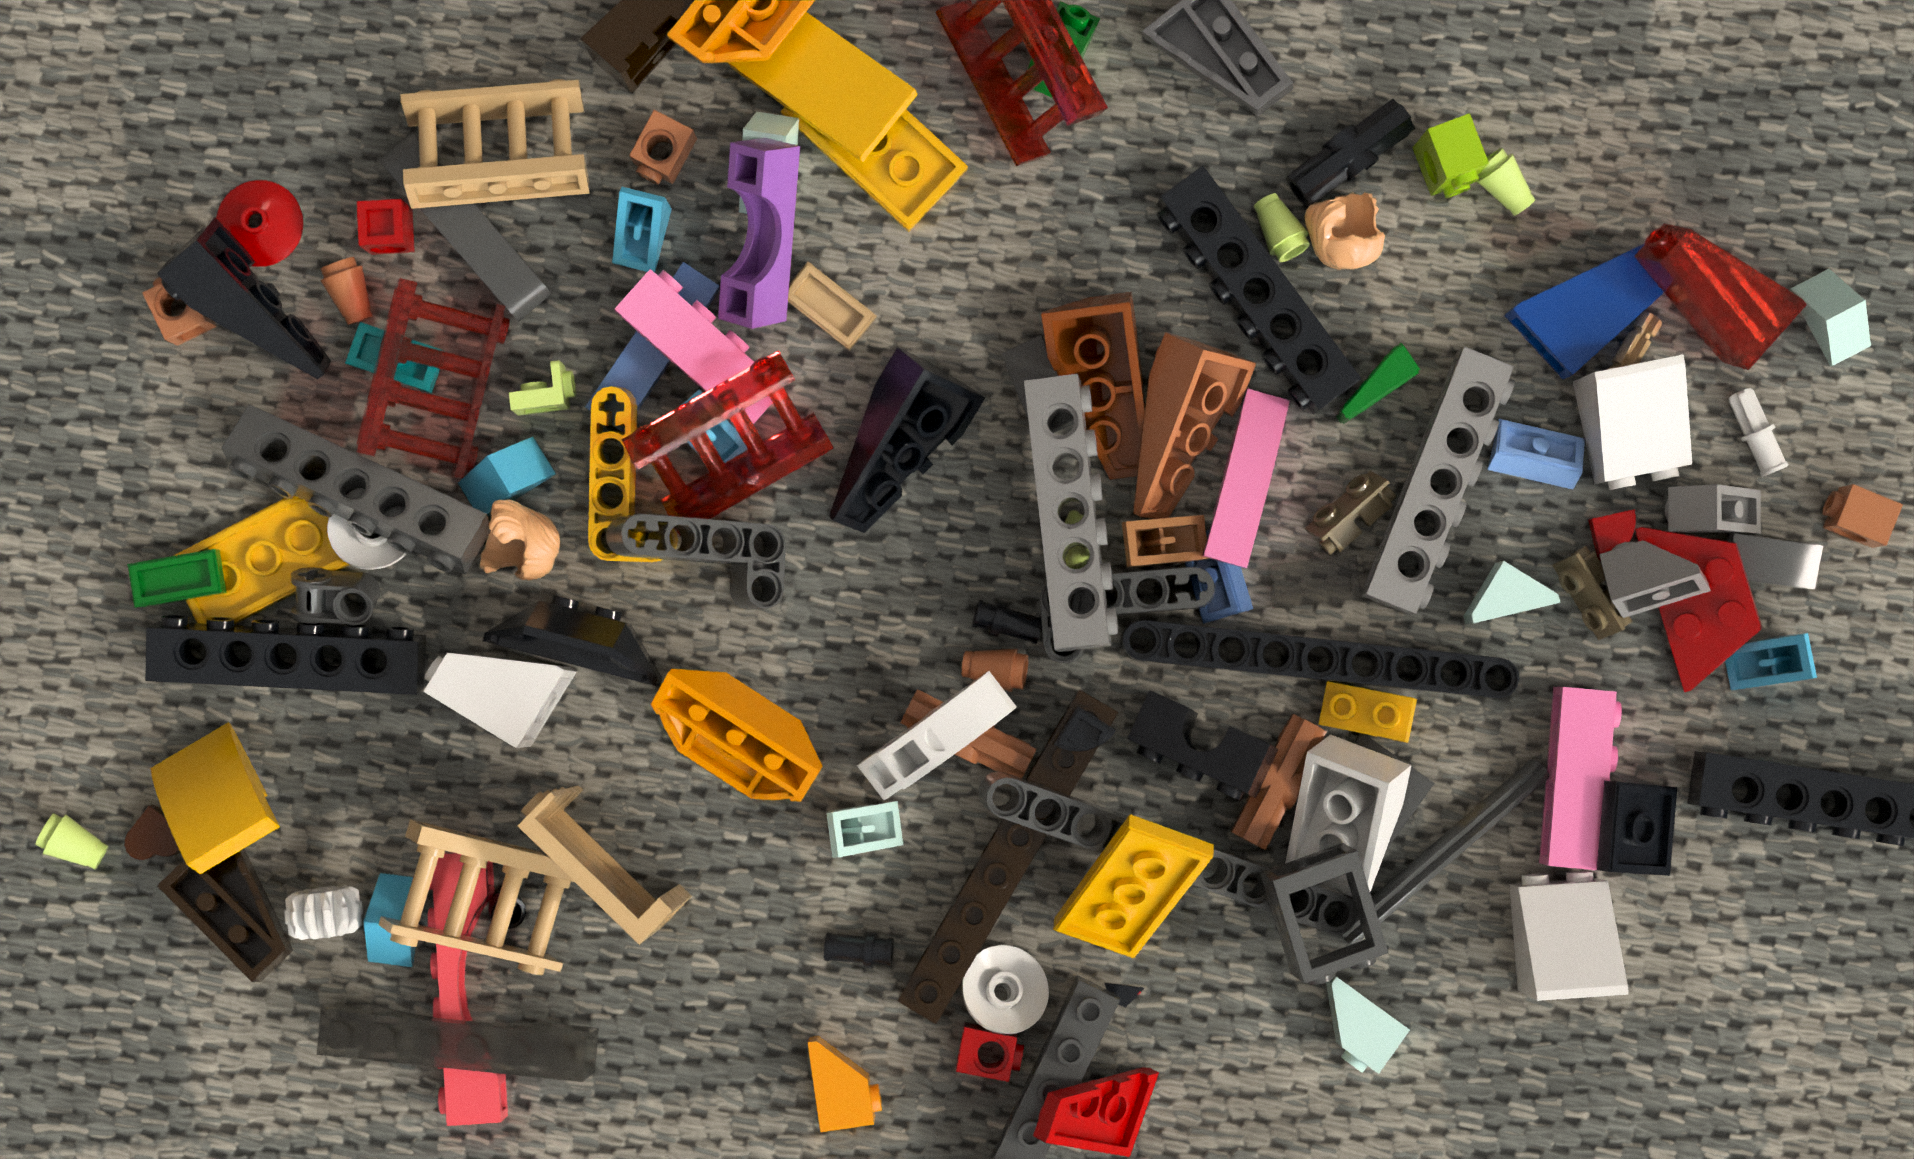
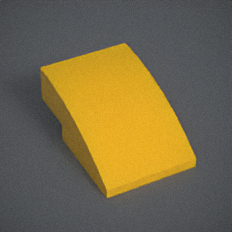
(212, 799)

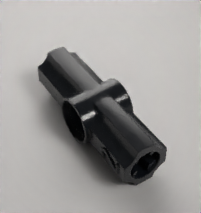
(1350, 153)

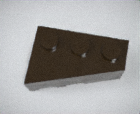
(634, 38)
(231, 912)

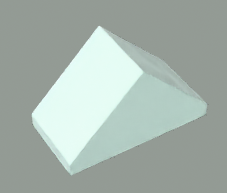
(1834, 316)
(1507, 593)
(864, 828)

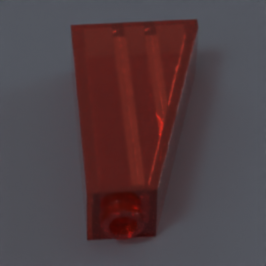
(1718, 294)

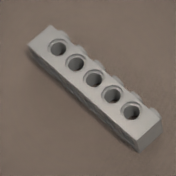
(1493, 384)
(1045, 401)

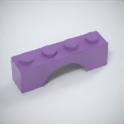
(758, 282)

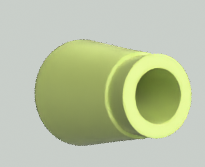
(1506, 182)
(1280, 228)
(70, 842)

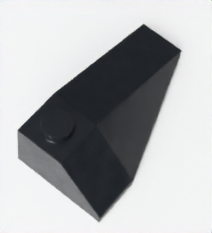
(216, 281)
(904, 422)

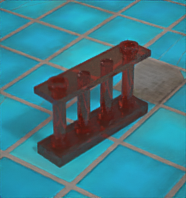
(1055, 63)
(398, 349)
(746, 473)

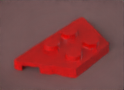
(1711, 624)

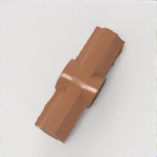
(991, 748)
(1281, 785)

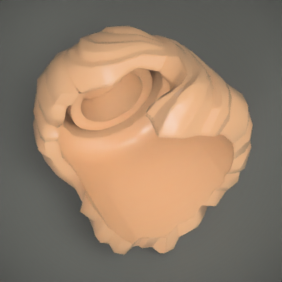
(1345, 231)
(521, 540)

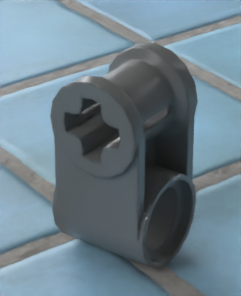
(324, 598)

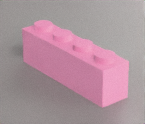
(686, 334)
(1577, 766)

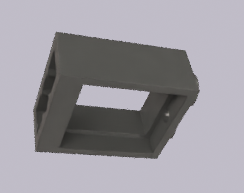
(1305, 873)

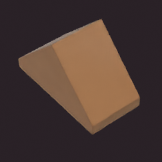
(1164, 541)

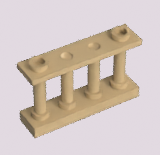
(497, 180)
(475, 854)

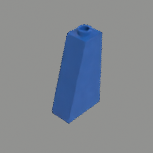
(1585, 312)

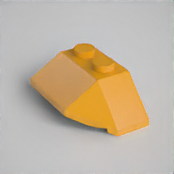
(736, 28)
(737, 734)

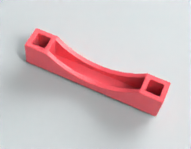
(466, 1094)

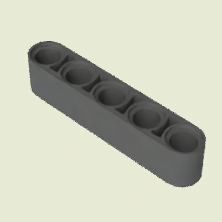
(475, 240)

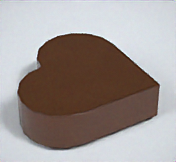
(150, 836)

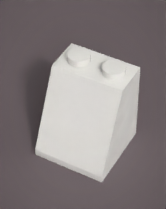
(1636, 421)
(499, 693)
(1566, 938)

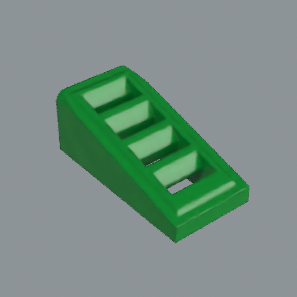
(1388, 375)

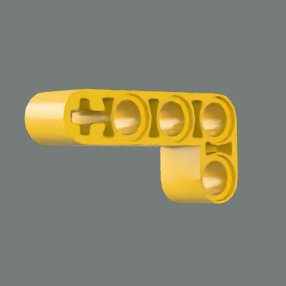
(604, 472)

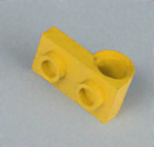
(1367, 711)

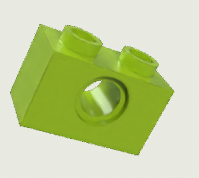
(1450, 156)

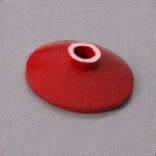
(280, 223)

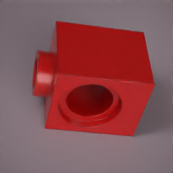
(385, 226)
(970, 1062)

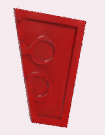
(1098, 1113)

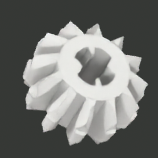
(323, 912)

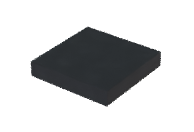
(1637, 828)

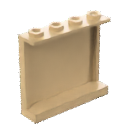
(594, 868)

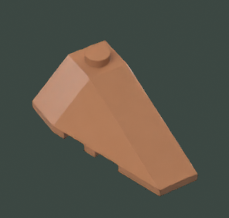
(1184, 402)

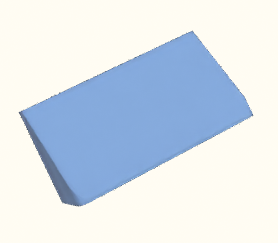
(1537, 454)

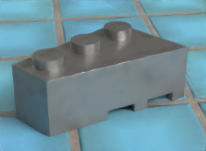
(1222, 50)

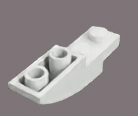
(937, 736)

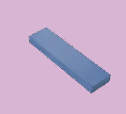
(640, 362)

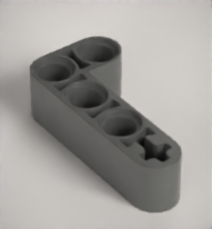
(697, 547)
(1128, 600)

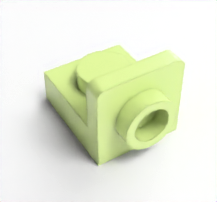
(538, 398)

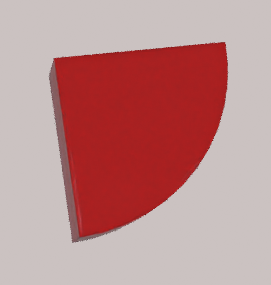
(1612, 530)

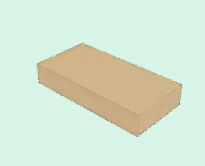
(829, 306)

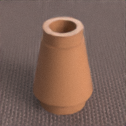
(347, 289)
(1005, 665)

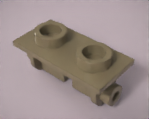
(1364, 497)
(1581, 578)

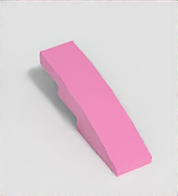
(1246, 478)

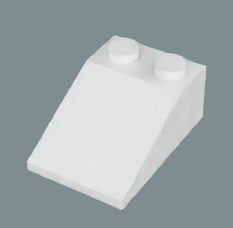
(1348, 799)

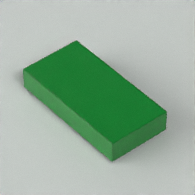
(177, 578)

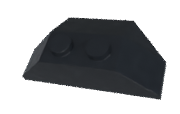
(578, 639)

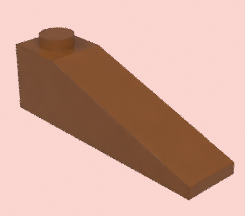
(1102, 346)

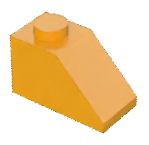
(841, 1089)

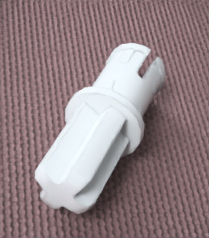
(1757, 431)

